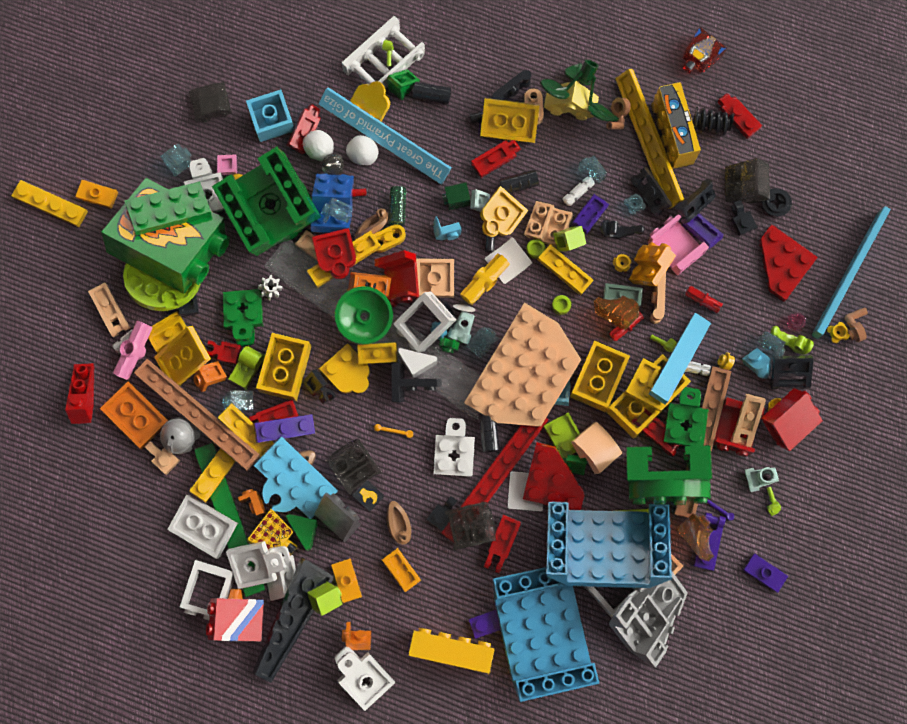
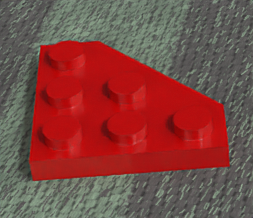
(784, 262)
(552, 479)

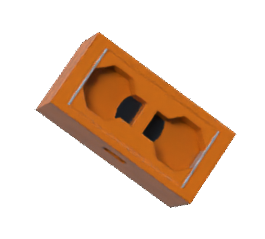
(379, 282)

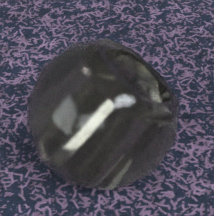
(332, 164)

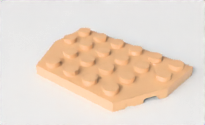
(525, 371)

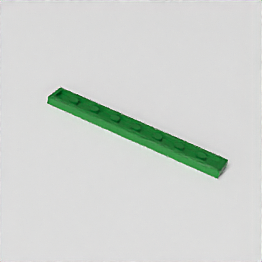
(225, 504)

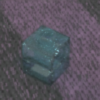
(177, 159)

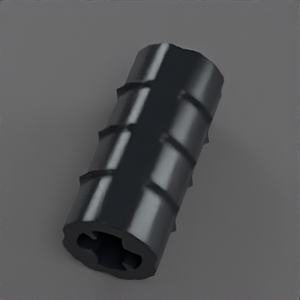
(432, 92)
(519, 181)
(489, 434)

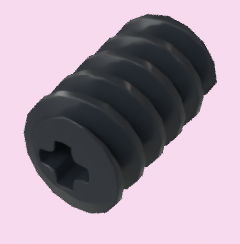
(712, 121)

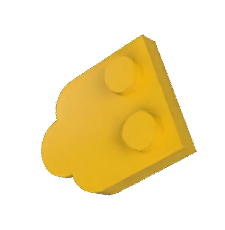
(372, 99)
(501, 214)
(346, 372)

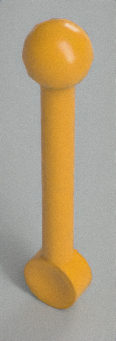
(409, 434)

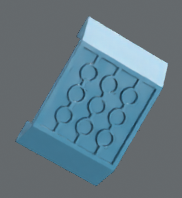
(609, 547)
(542, 635)

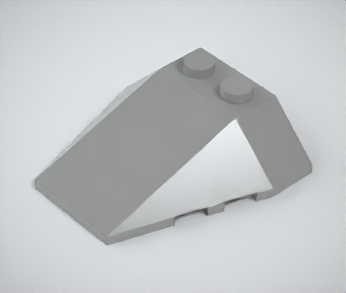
(647, 619)

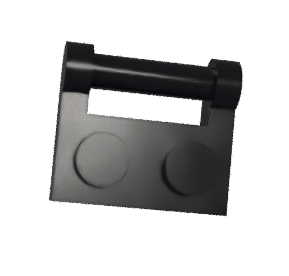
(792, 366)

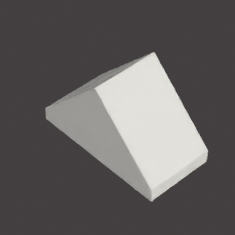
(417, 362)

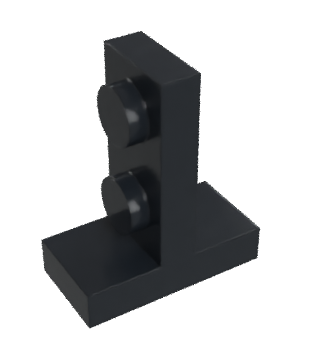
(399, 383)

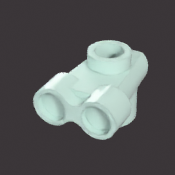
(462, 332)
(756, 480)

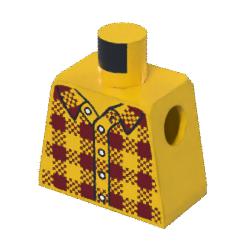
(273, 532)

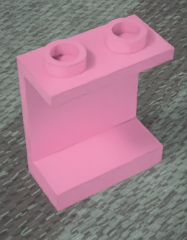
(681, 244)

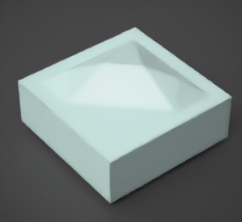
(478, 199)

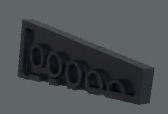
(290, 619)

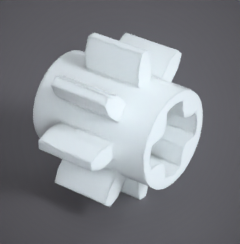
(265, 289)

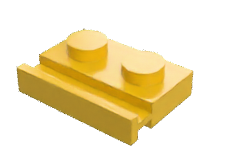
(166, 331)

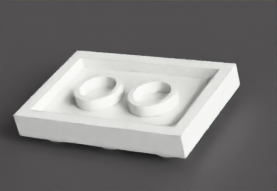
(202, 526)

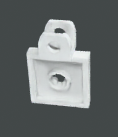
(204, 174)
(454, 441)
(266, 563)
(357, 669)

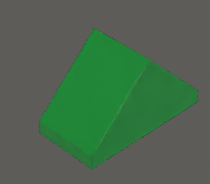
(401, 83)
(304, 528)

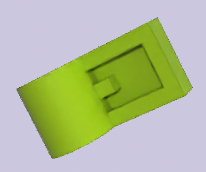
(247, 366)

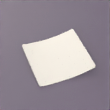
(515, 256)
(516, 491)

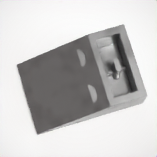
(338, 519)

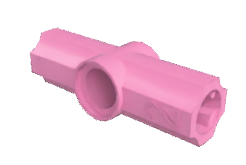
(132, 350)

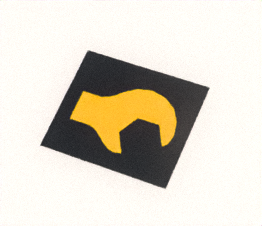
(368, 495)

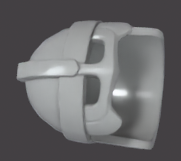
(184, 435)

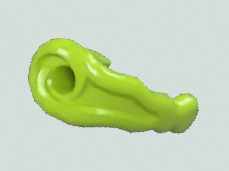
(799, 344)

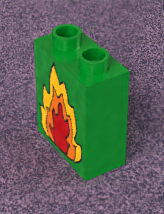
(171, 254)

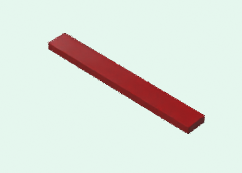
(500, 468)

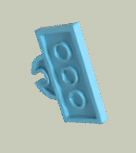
(291, 479)

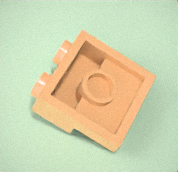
(436, 277)

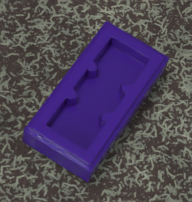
(590, 213)
(704, 230)
(765, 573)

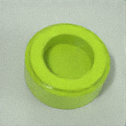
(535, 248)
(561, 305)

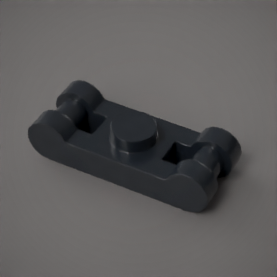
(512, 87)
(651, 191)
(696, 202)

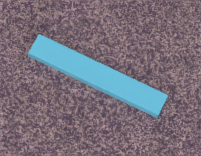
(679, 359)

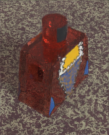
(702, 52)

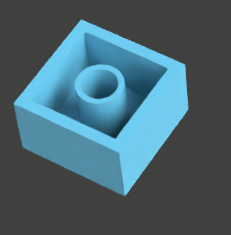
(270, 115)

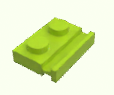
(561, 433)

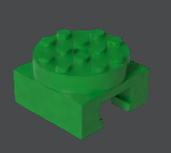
(249, 199)
(669, 485)

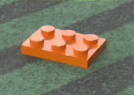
(134, 415)

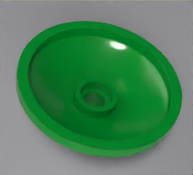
(363, 301)

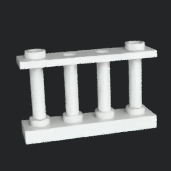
(366, 51)

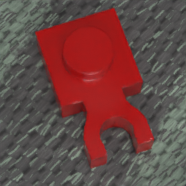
(226, 352)

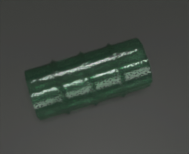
(397, 205)

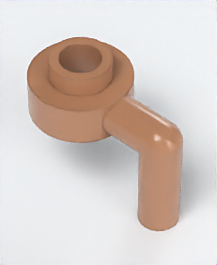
(620, 112)
(856, 330)

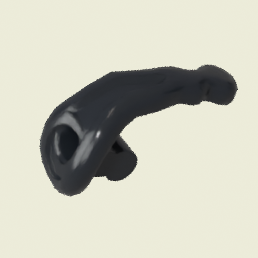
(612, 230)

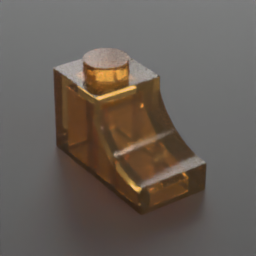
(617, 311)
(697, 533)

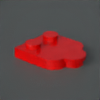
(335, 252)

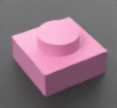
(227, 164)

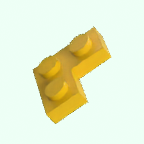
(643, 383)

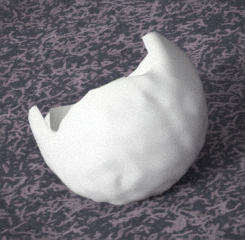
(318, 144)
(362, 150)

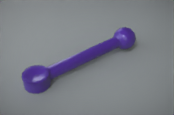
(729, 516)

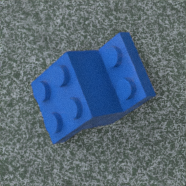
(329, 187)

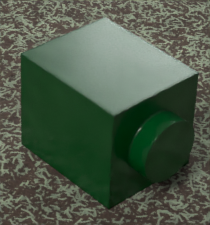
(456, 196)

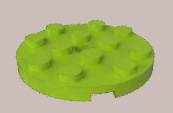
(153, 293)

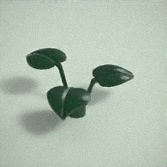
(584, 75)

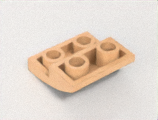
(546, 221)
(597, 447)

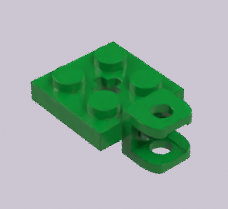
(243, 323)
(688, 411)

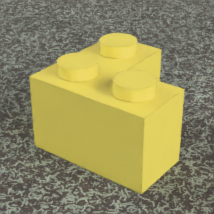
(575, 104)

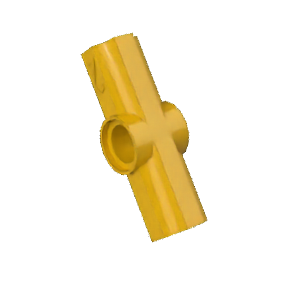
(485, 279)

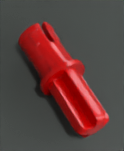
(703, 299)
(618, 332)

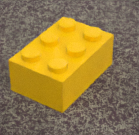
(284, 367)
(600, 376)

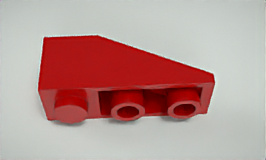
(81, 394)

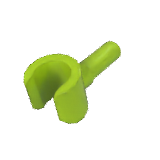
(388, 46)
(668, 346)
(775, 507)

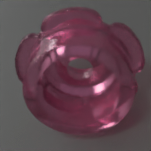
(798, 317)

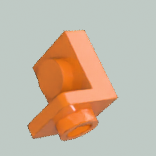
(209, 375)
(256, 504)
(356, 639)

